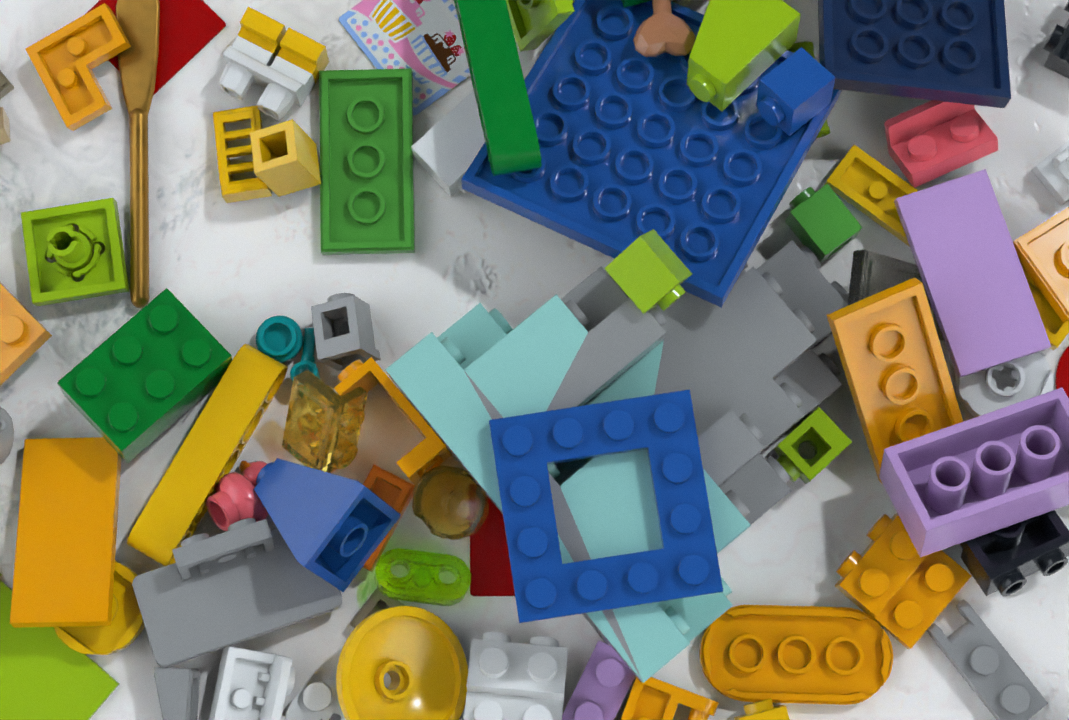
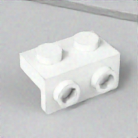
(251, 685)

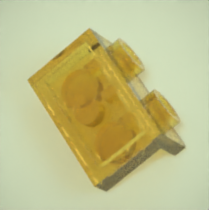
(321, 425)

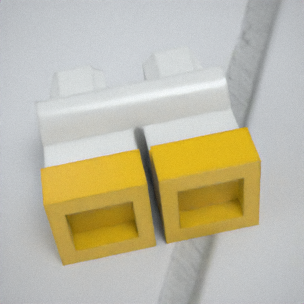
(274, 59)

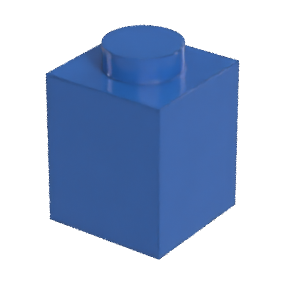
(794, 92)

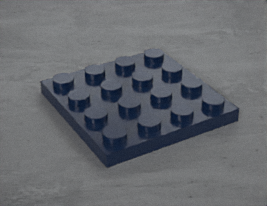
(918, 49)

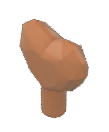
(663, 33)

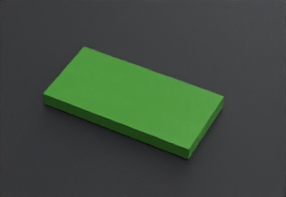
(366, 162)

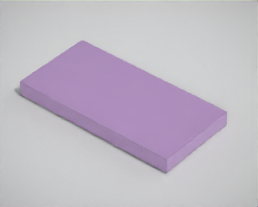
(972, 273)

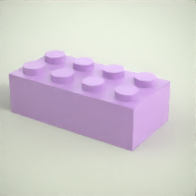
(981, 473)

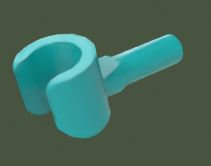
(307, 358)

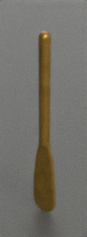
(138, 76)

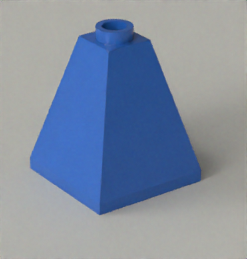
(324, 518)

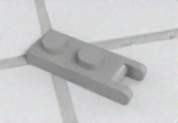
(988, 668)

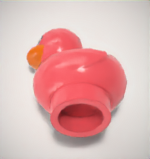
(236, 497)

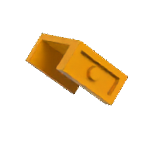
(430, 451)

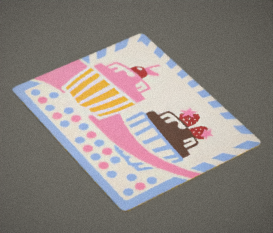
(412, 36)

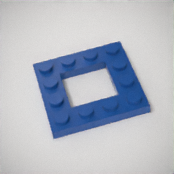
(653, 422)

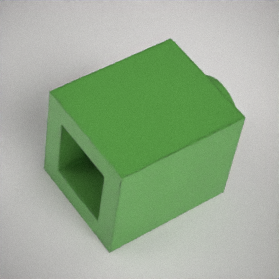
(822, 221)

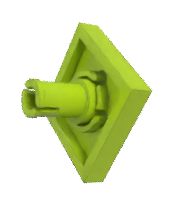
(52, 234)

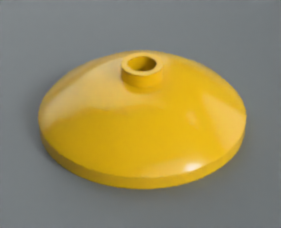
(422, 661)

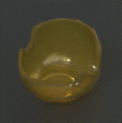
(450, 502)

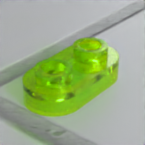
(423, 580)

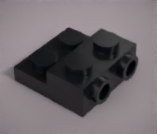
(1010, 554)

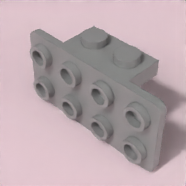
(227, 592)

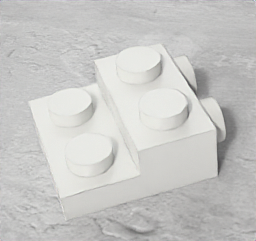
(515, 679)

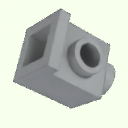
(331, 324)

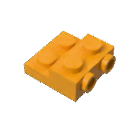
(897, 584)

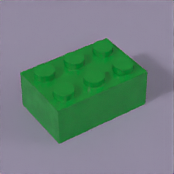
(146, 375)

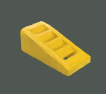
(242, 189)

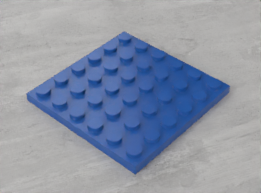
(642, 153)

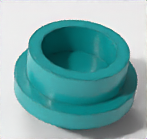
(279, 338)

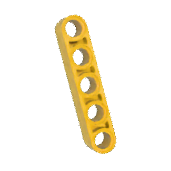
(207, 454)

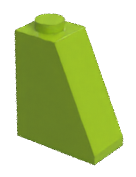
(738, 45)

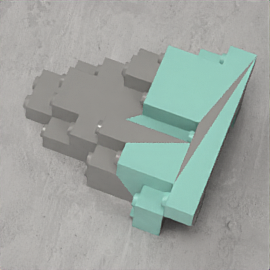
(747, 383)

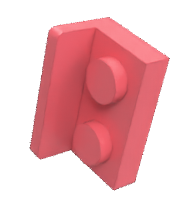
(937, 139)

